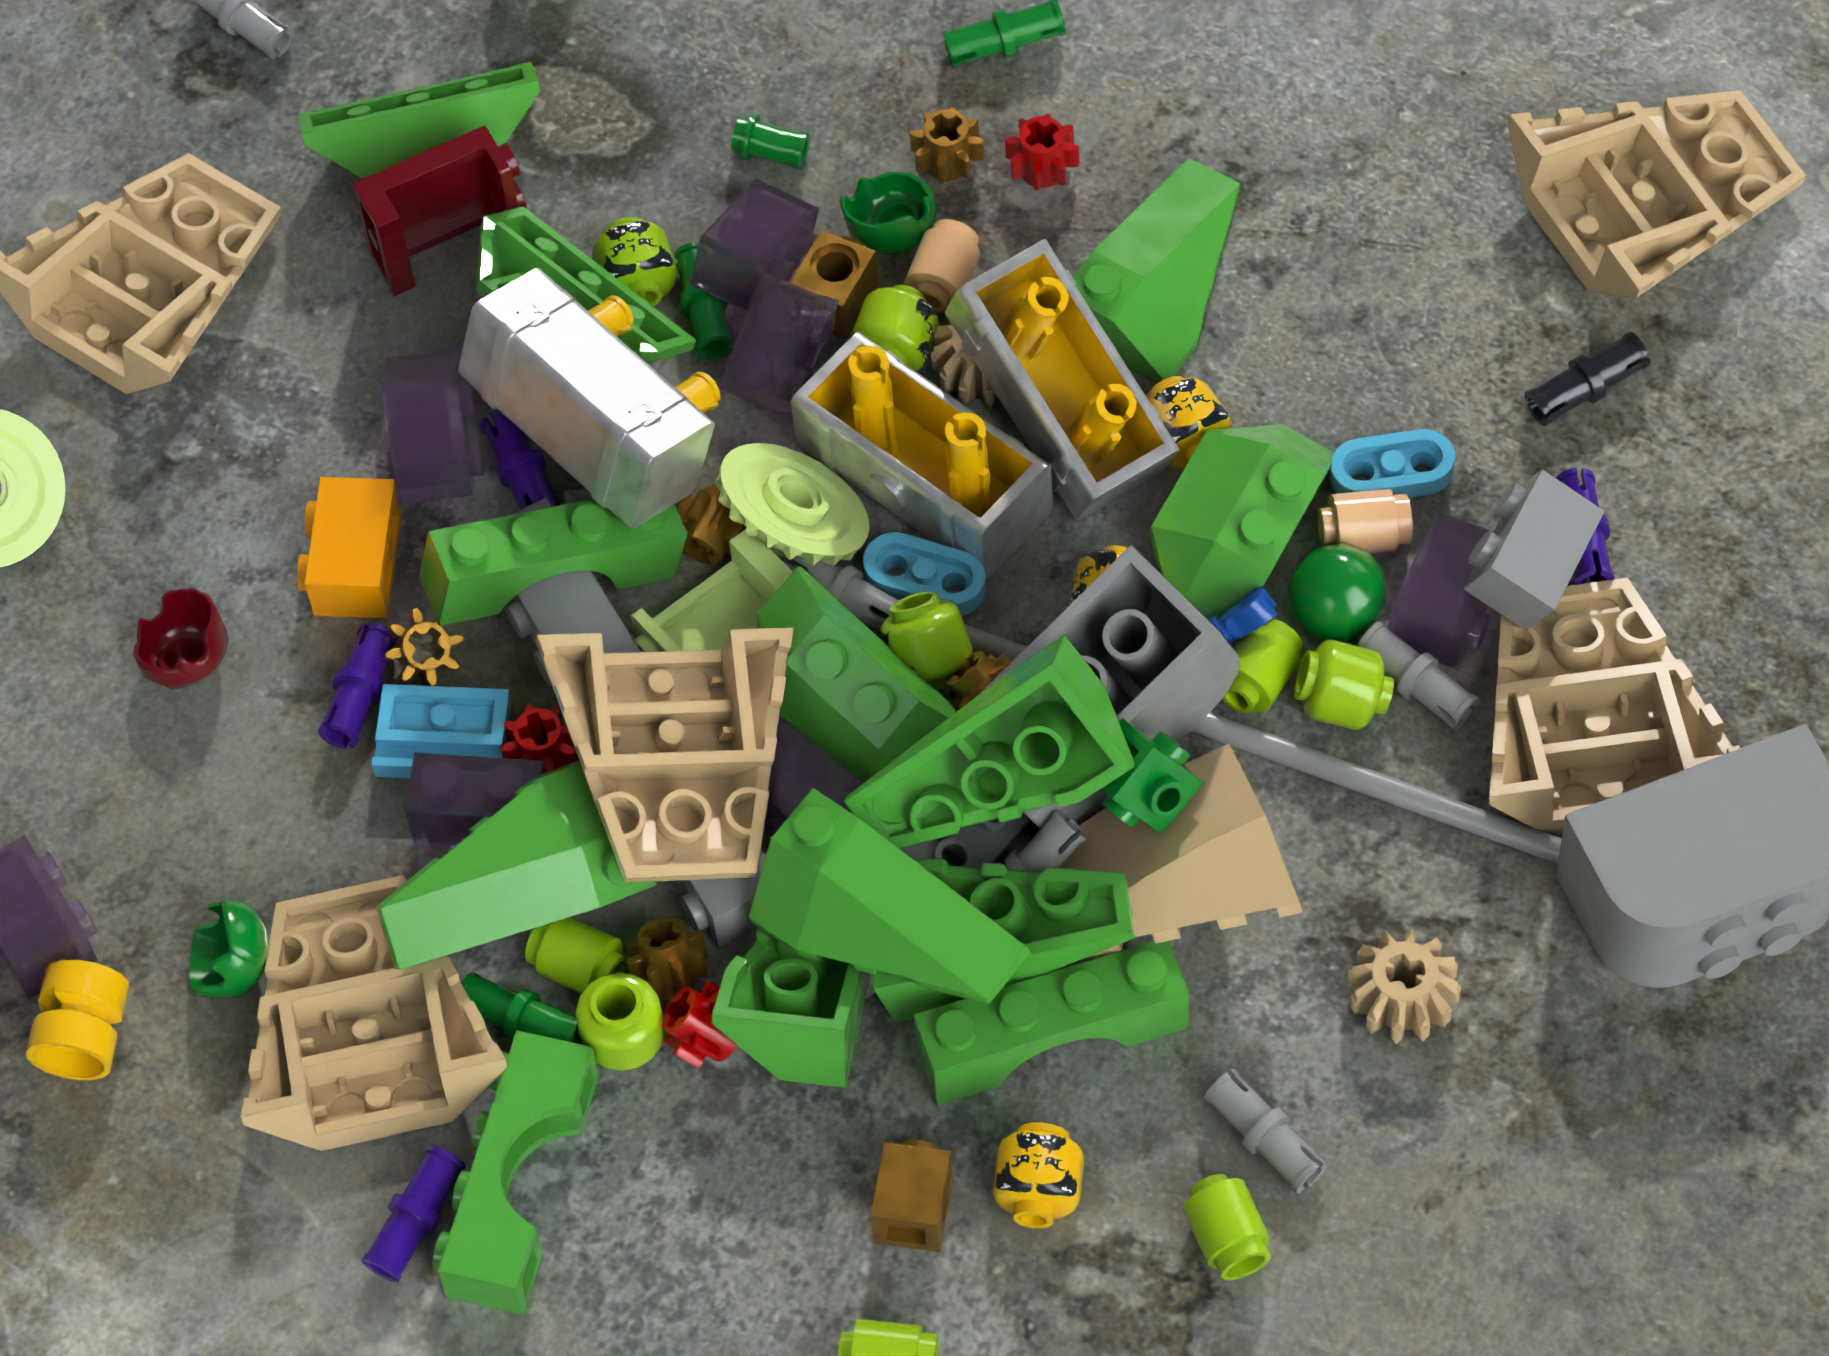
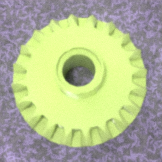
(30, 488)
(792, 503)

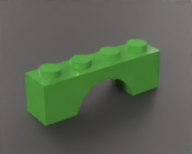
(486, 563)
(1113, 997)
(538, 1098)

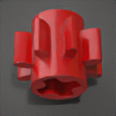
(1042, 151)
(535, 728)
(691, 1028)

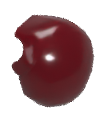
(182, 640)

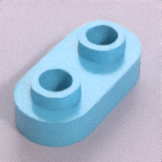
(1390, 463)
(927, 569)

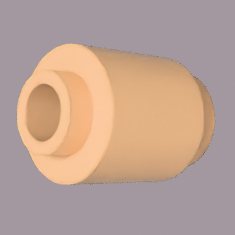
(944, 262)
(1367, 520)

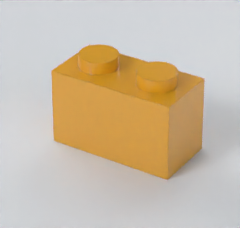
(351, 547)

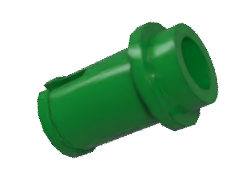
(769, 142)

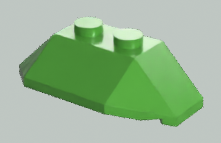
(400, 125)
(520, 241)
(1235, 512)
(846, 683)

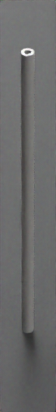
(1341, 772)

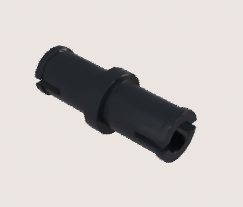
(1587, 379)

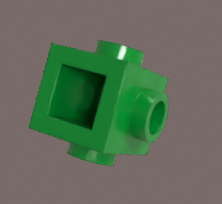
(1157, 783)

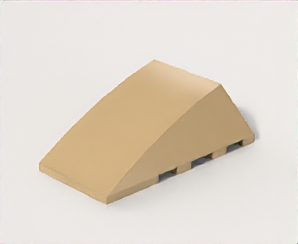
(1648, 186)
(141, 275)
(1592, 707)
(675, 747)
(1206, 865)
(350, 1040)

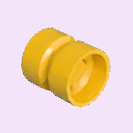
(75, 1029)

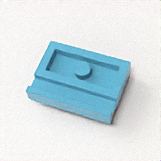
(437, 722)

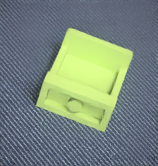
(716, 605)

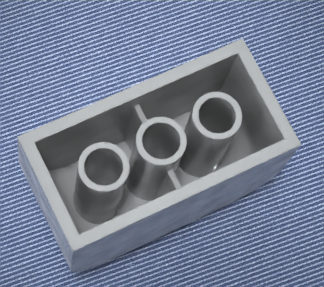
(1149, 651)
(1704, 863)

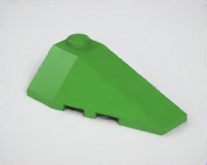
(1159, 270)
(1016, 747)
(513, 873)
(860, 900)
(1053, 913)
(792, 1012)

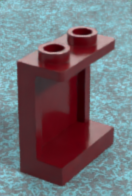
(434, 200)

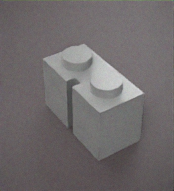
(1532, 549)

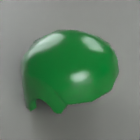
(889, 212)
(1337, 592)
(228, 953)

